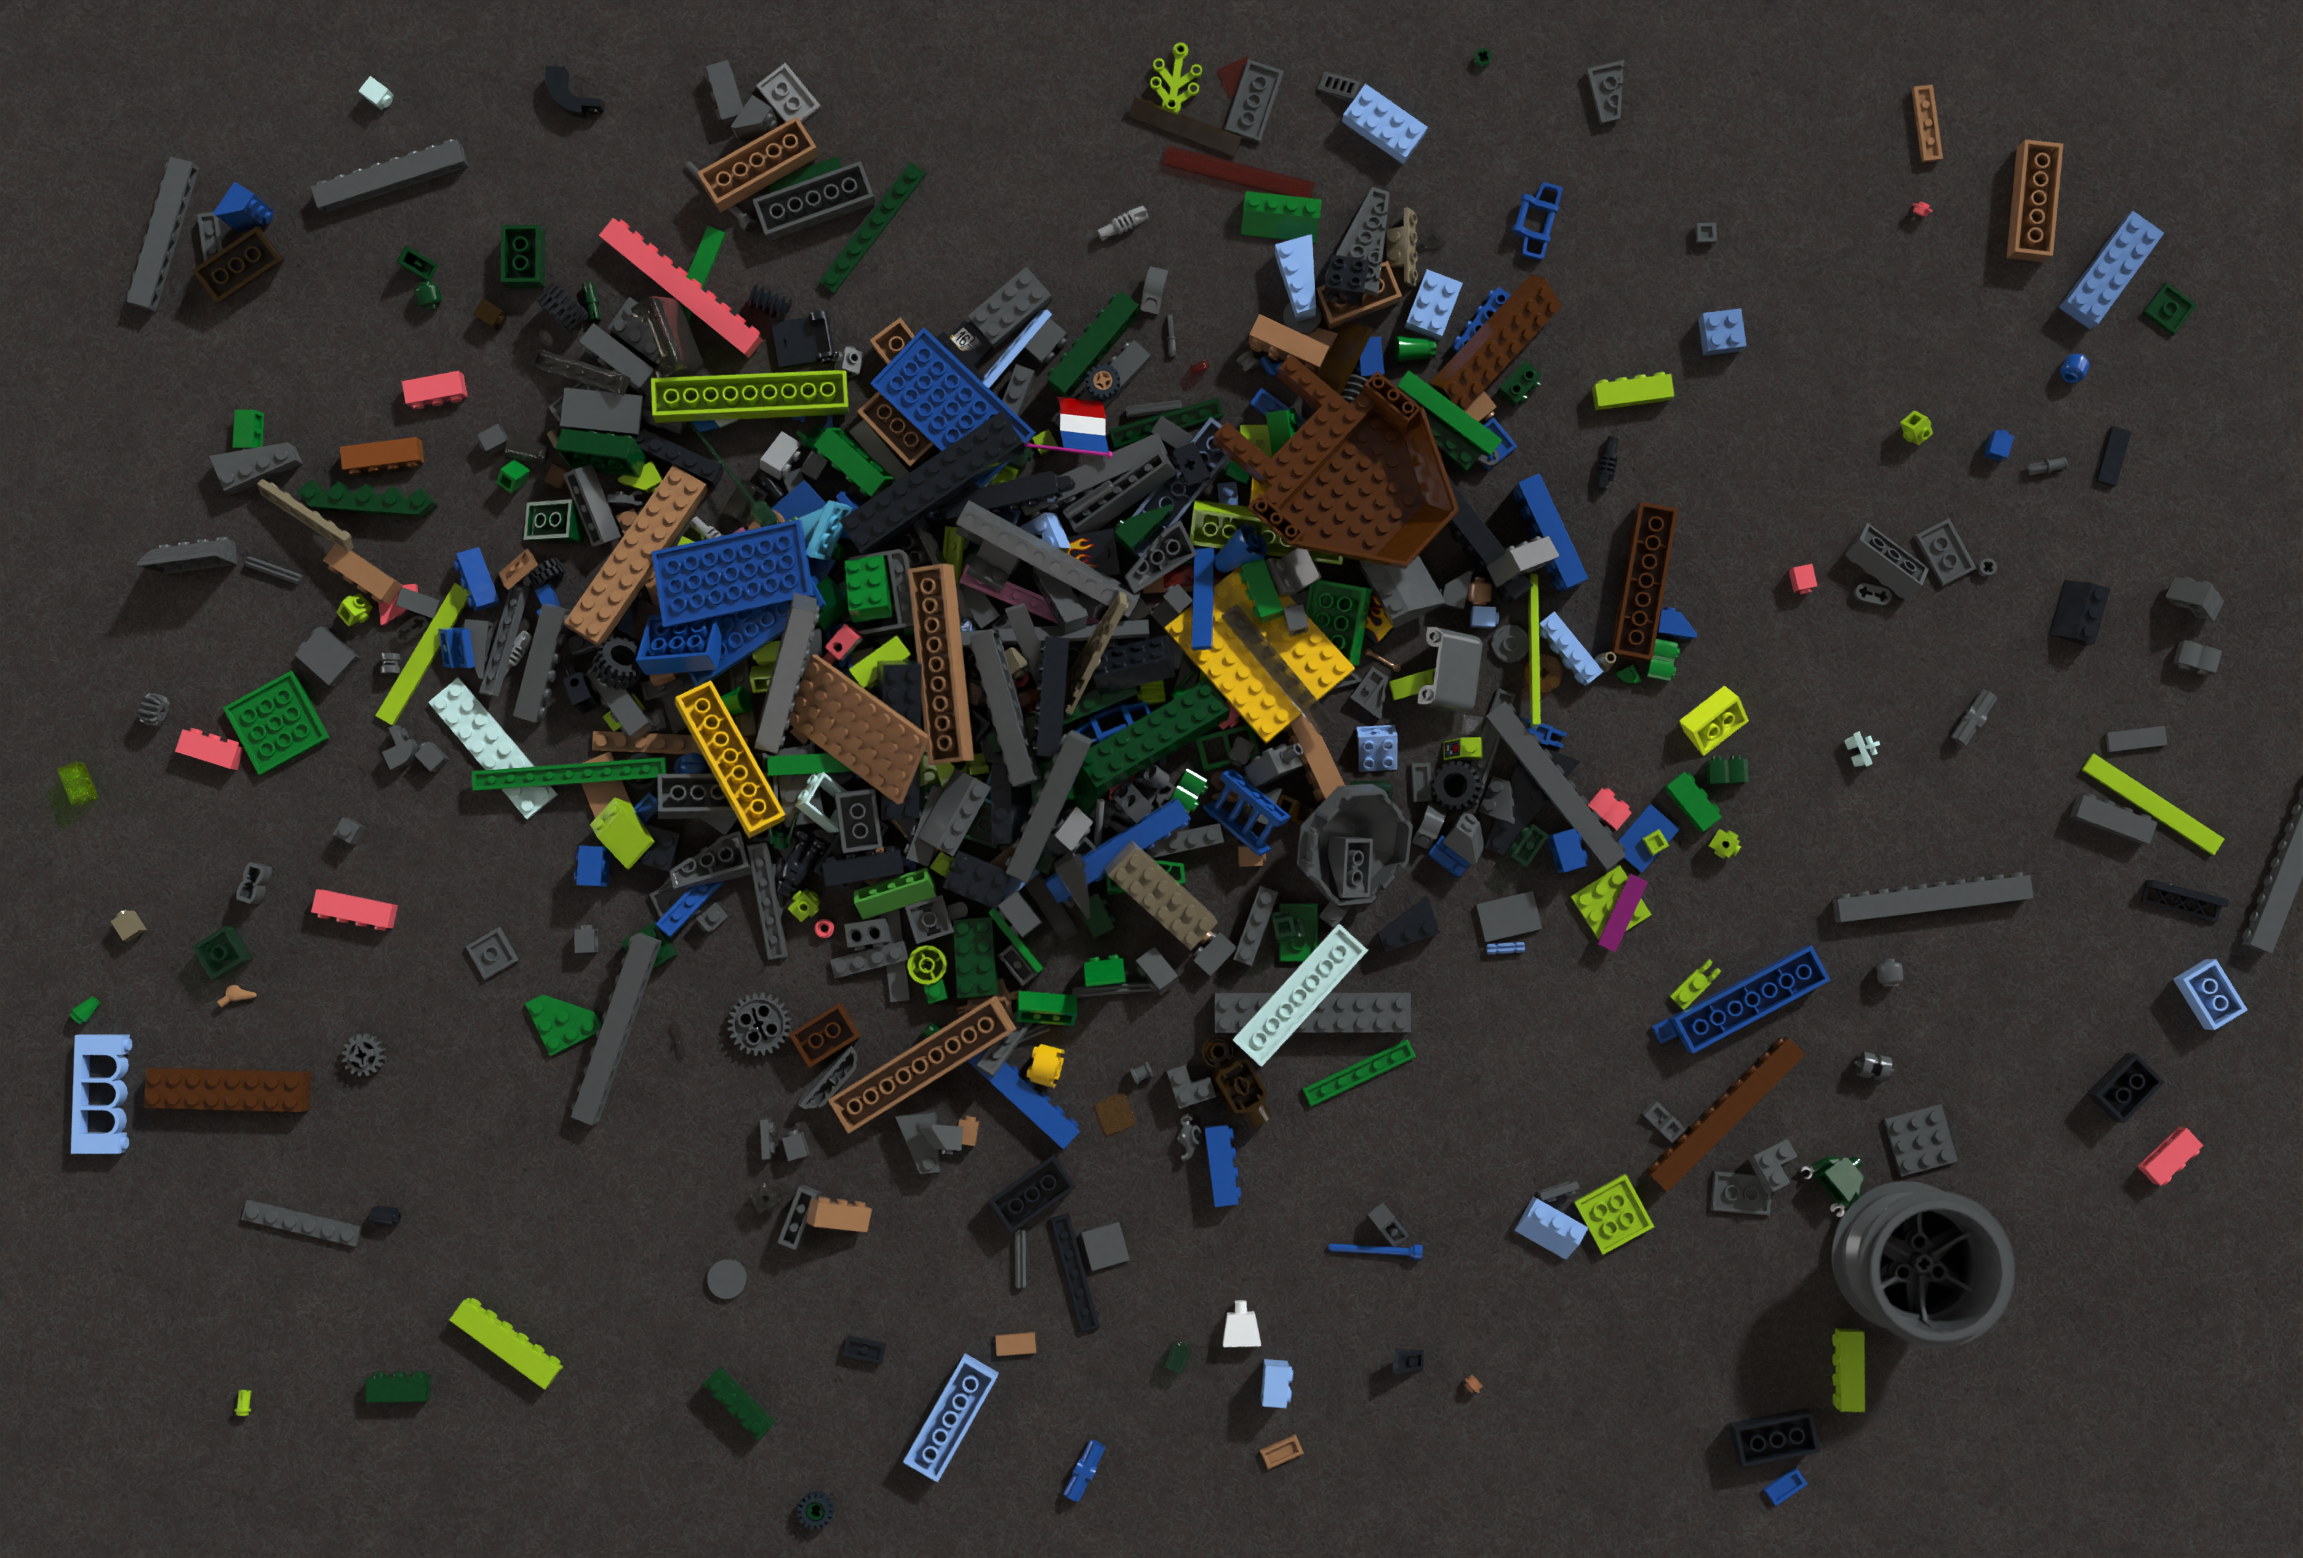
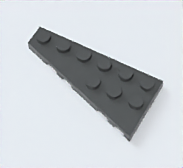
(1367, 237)

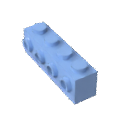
(1569, 648)

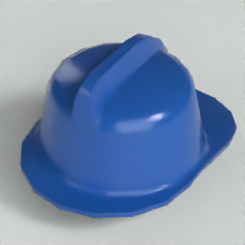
(692, 764)

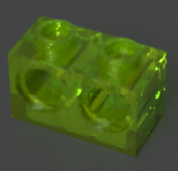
(77, 783)

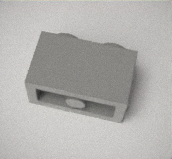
(780, 456)

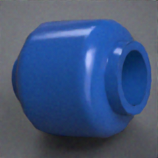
(2074, 368)

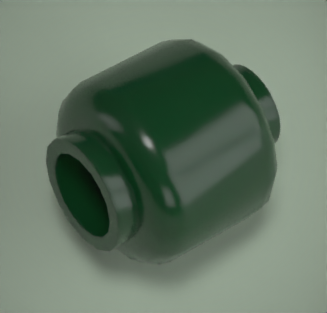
(428, 294)

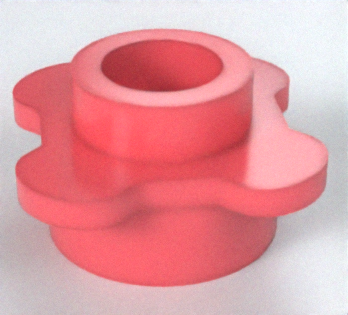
(1921, 209)

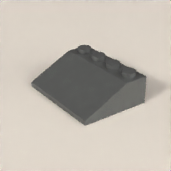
(190, 557)
(1402, 592)

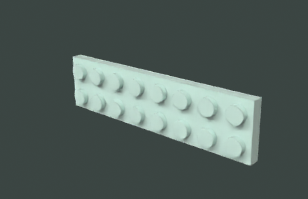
(488, 742)
(1300, 995)

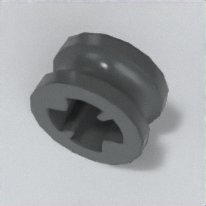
(1992, 568)

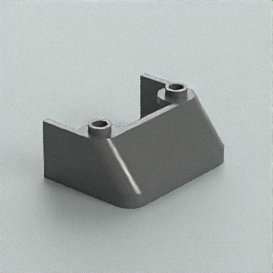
(898, 568)

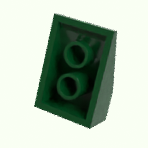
(553, 522)
(1139, 528)

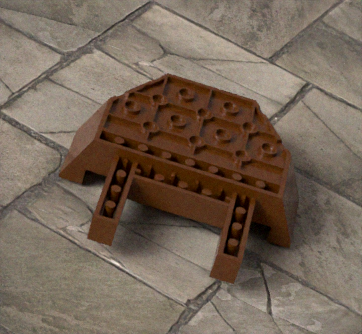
(1353, 477)

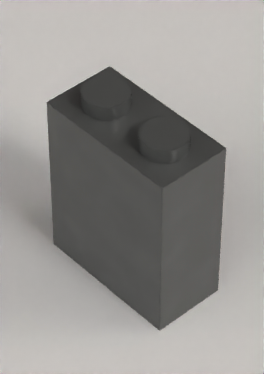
(327, 656)

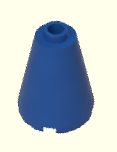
(1241, 549)

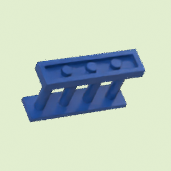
(1257, 800)

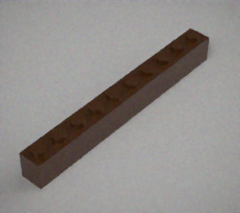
(1726, 1113)

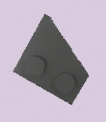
(1371, 692)

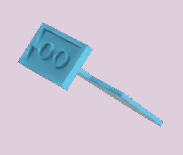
(824, 529)

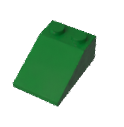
(1104, 971)

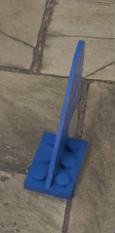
(805, 500)

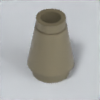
(1605, 660)

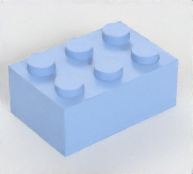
(1433, 305)
(2210, 994)

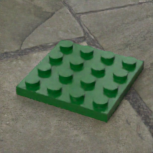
(276, 723)

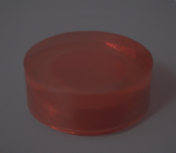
(1198, 367)

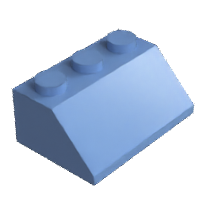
(1551, 1228)

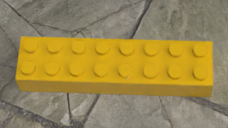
(729, 759)

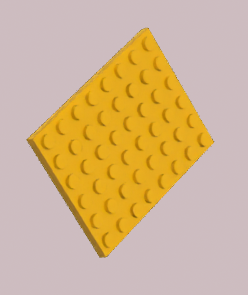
(1242, 677)

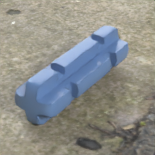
(1504, 948)

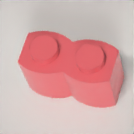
(1609, 809)

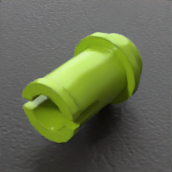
(243, 1403)

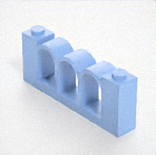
(99, 1142)

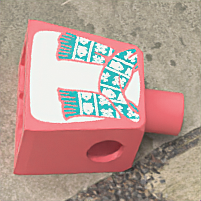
(848, 638)

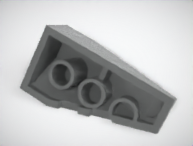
(1163, 555)
(719, 862)

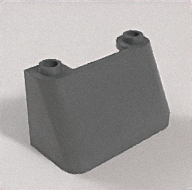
(1454, 673)

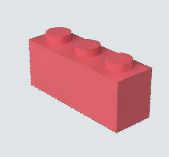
(434, 389)
(210, 748)
(2170, 1156)

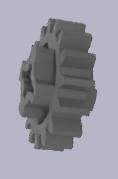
(361, 1047)

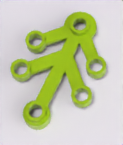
(1175, 81)

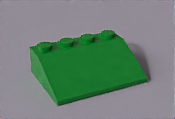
(1340, 614)

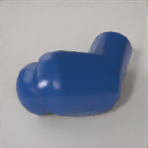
(1270, 368)

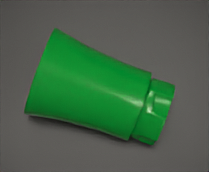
(1413, 349)
(737, 701)

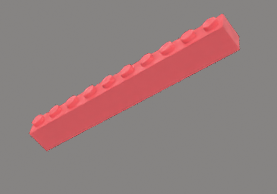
(679, 286)

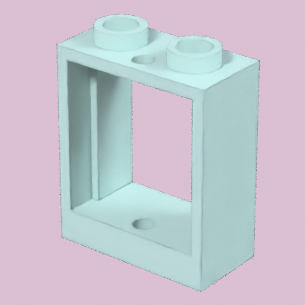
(805, 796)

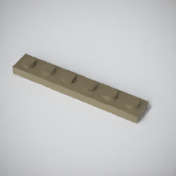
(305, 515)

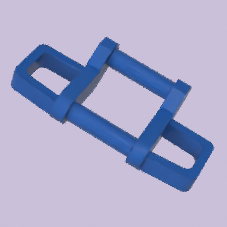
(1552, 209)
(1107, 712)

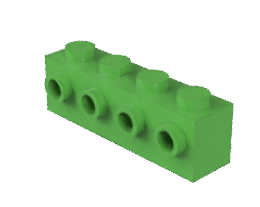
(895, 893)

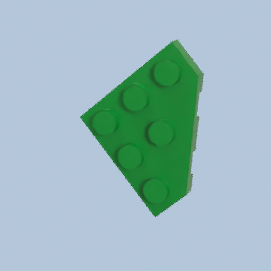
(561, 1022)

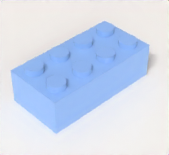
(1384, 124)

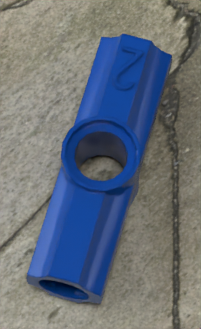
(1084, 1471)

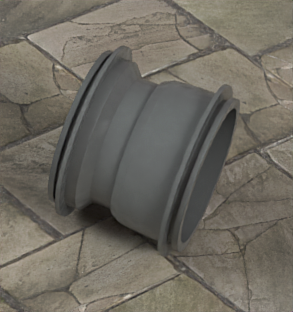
(1977, 1293)

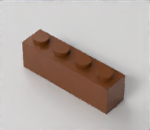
(382, 455)

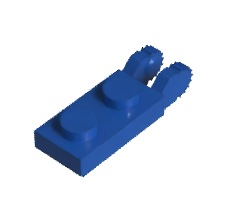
(1544, 733)

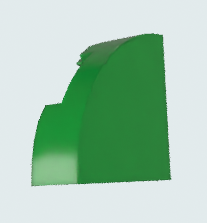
(1629, 675)

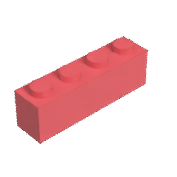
(355, 909)

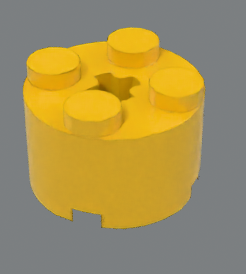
(1046, 1065)

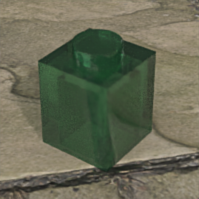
(1177, 1357)

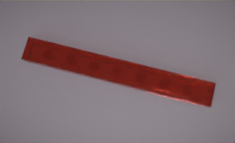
(1237, 173)

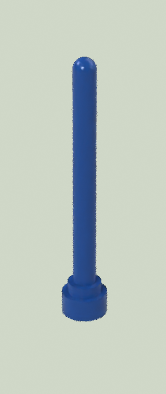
(1414, 1251)

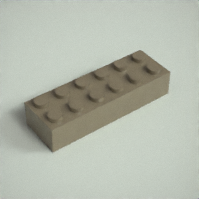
(1161, 895)

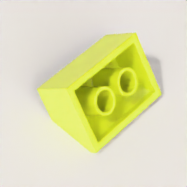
(1714, 720)

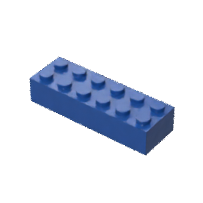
(1545, 521)

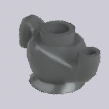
(1189, 1136)

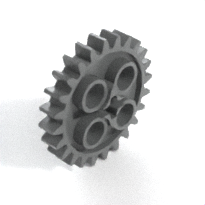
(743, 1031)

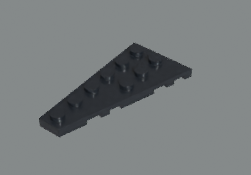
(1527, 803)

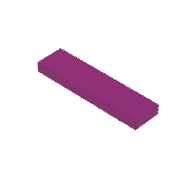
(1622, 912)

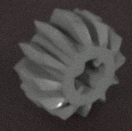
(153, 709)

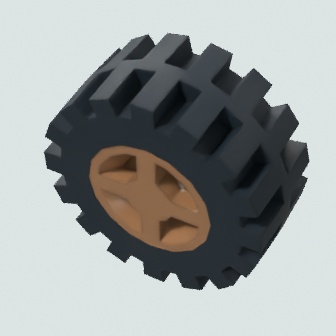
(1100, 375)

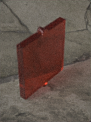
(1232, 74)

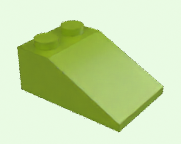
(622, 832)

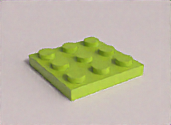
(1599, 898)
(1613, 1214)

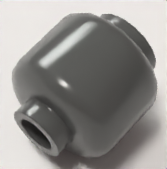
(1889, 972)

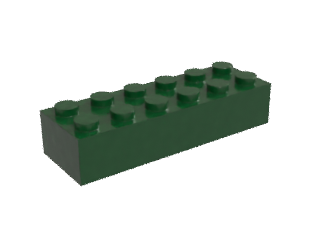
(1092, 345)

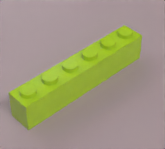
(506, 1343)

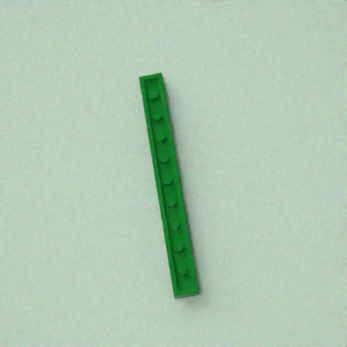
(568, 774)

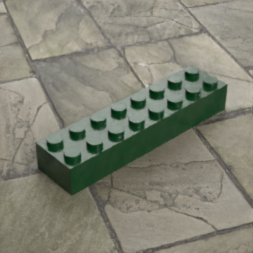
(1153, 737)

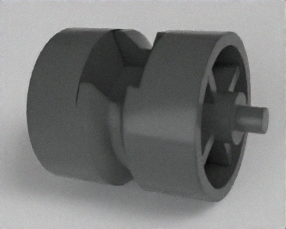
(1872, 1066)

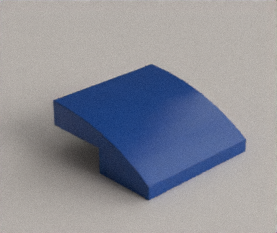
(456, 647)

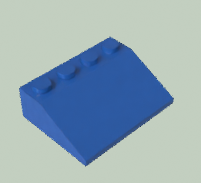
(680, 647)

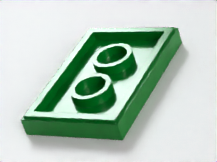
(1300, 949)

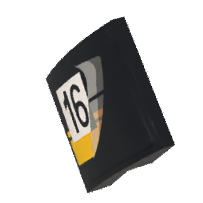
(971, 342)

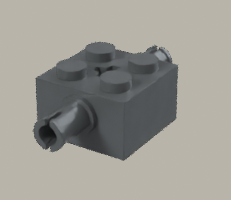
(1273, 764)

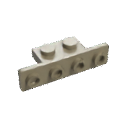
(1402, 249)

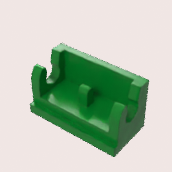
(248, 429)

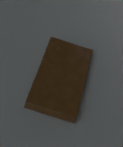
(1344, 355)

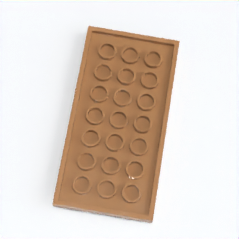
(858, 729)

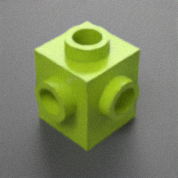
(1916, 428)
(354, 609)
(1717, 844)
(804, 904)

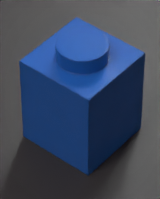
(1998, 445)

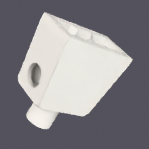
(1241, 1327)

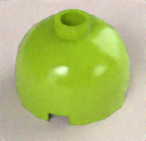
(917, 962)

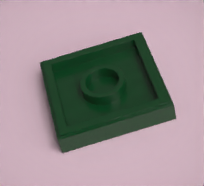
(2169, 308)

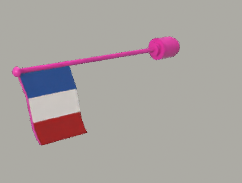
(1081, 428)

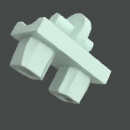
(1857, 741)

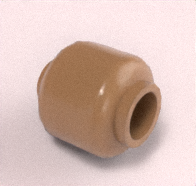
(1479, 592)

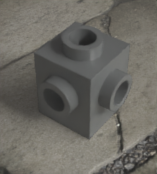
(849, 360)

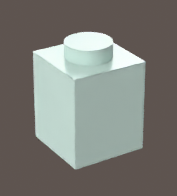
(376, 93)

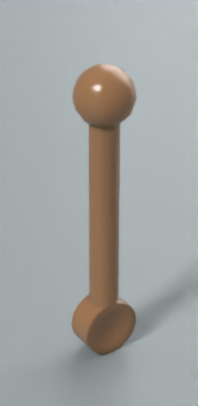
(1396, 668)

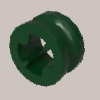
(1488, 57)

